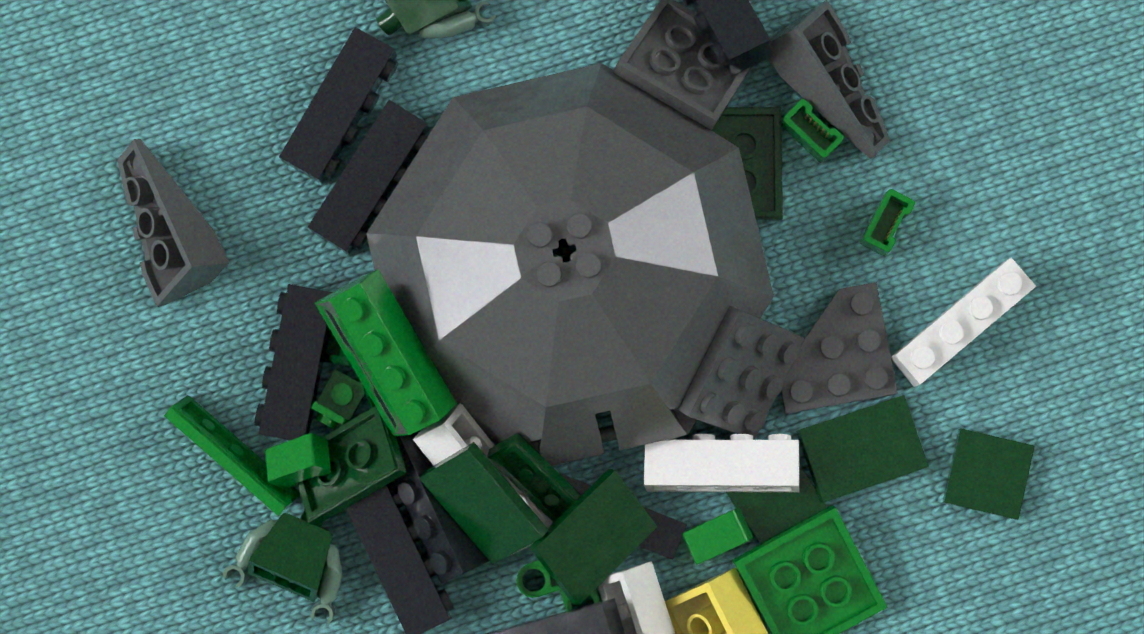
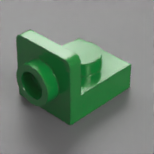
(338, 400)

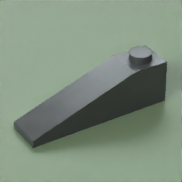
(817, 65)
(175, 237)

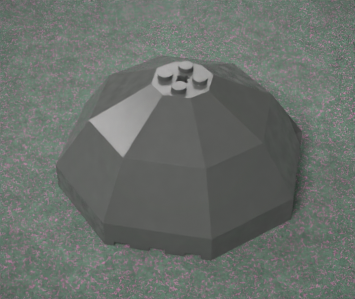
(622, 325)

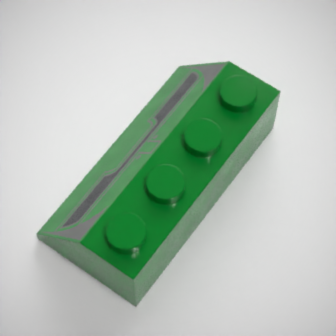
(386, 354)

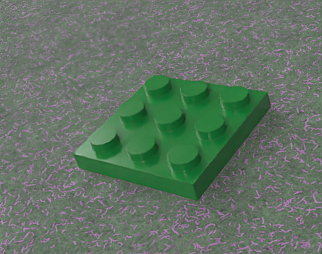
(810, 578)

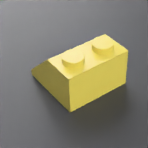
(715, 607)

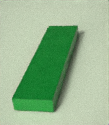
(229, 453)

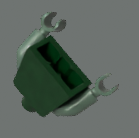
(432, 17)
(294, 558)

